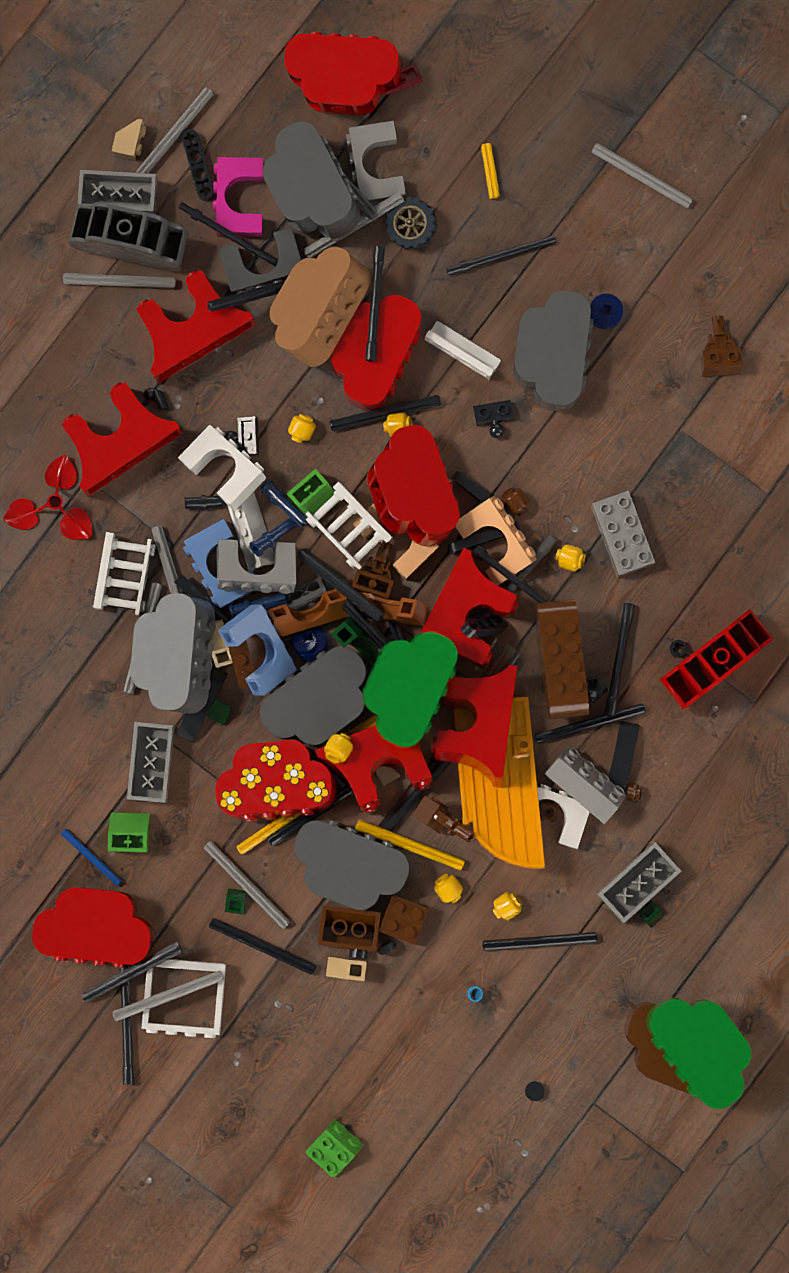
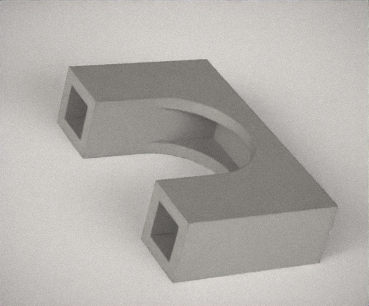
(363, 140)
(233, 577)

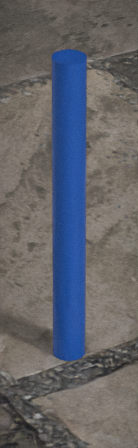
(91, 857)

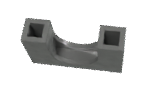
(243, 280)

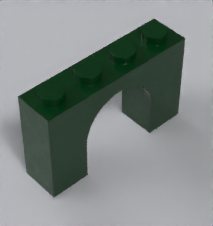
(351, 634)

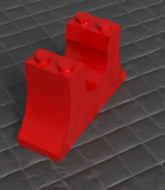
(187, 341)
(112, 455)
(461, 595)
(486, 742)
(369, 754)

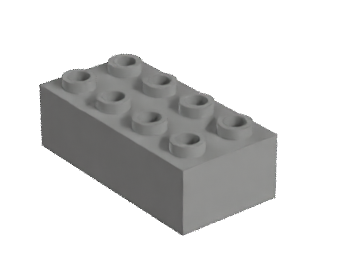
(121, 189)
(622, 534)
(150, 762)
(586, 784)
(638, 882)

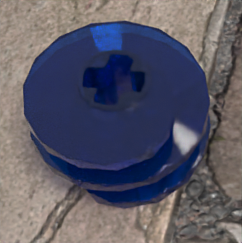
(609, 302)
(309, 643)

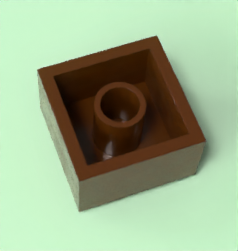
(403, 919)

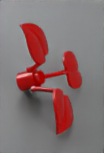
(74, 525)

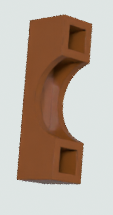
(403, 611)
(292, 621)

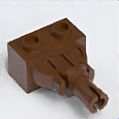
(720, 355)
(374, 577)
(435, 816)

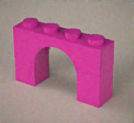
(228, 173)

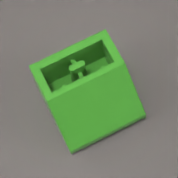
(311, 493)
(129, 832)

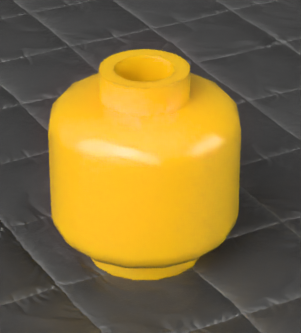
(396, 421)
(301, 428)
(570, 557)
(338, 748)
(448, 888)
(507, 906)

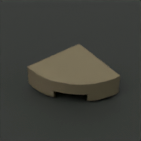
(387, 774)

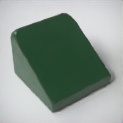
(219, 712)
(235, 901)
(650, 913)

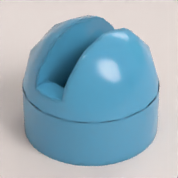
(478, 994)

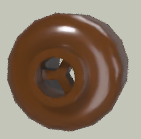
(515, 501)

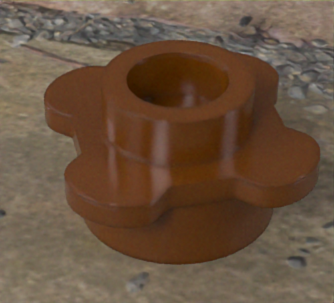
(634, 793)
(552, 808)

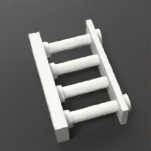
(353, 508)
(105, 580)

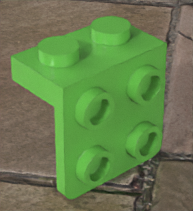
(334, 1148)

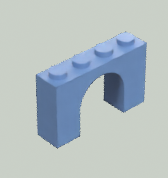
(200, 547)
(277, 662)

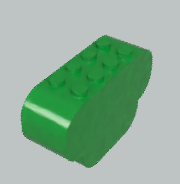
(408, 686)
(702, 1048)

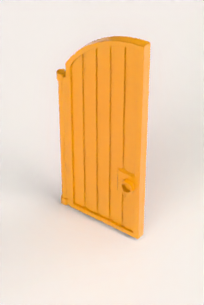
(509, 816)

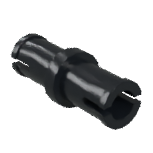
(203, 502)

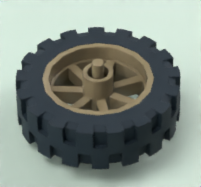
(429, 226)

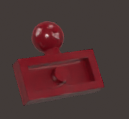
(409, 76)

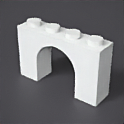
(213, 444)
(574, 815)

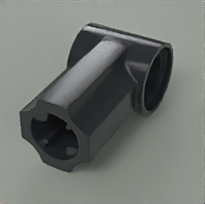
(595, 688)

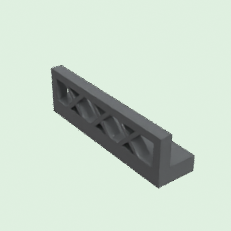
(308, 598)

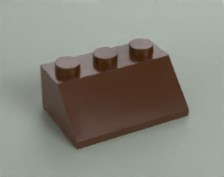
(247, 658)
(349, 928)

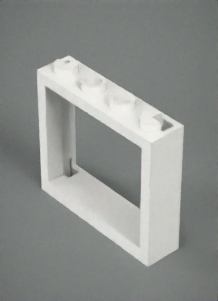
(189, 1030)

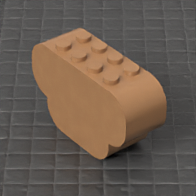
(318, 304)

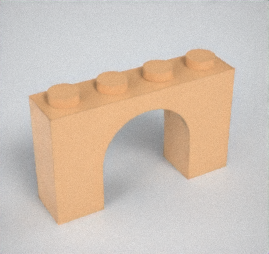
(492, 514)
(411, 559)

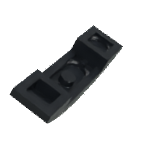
(193, 722)
(623, 754)

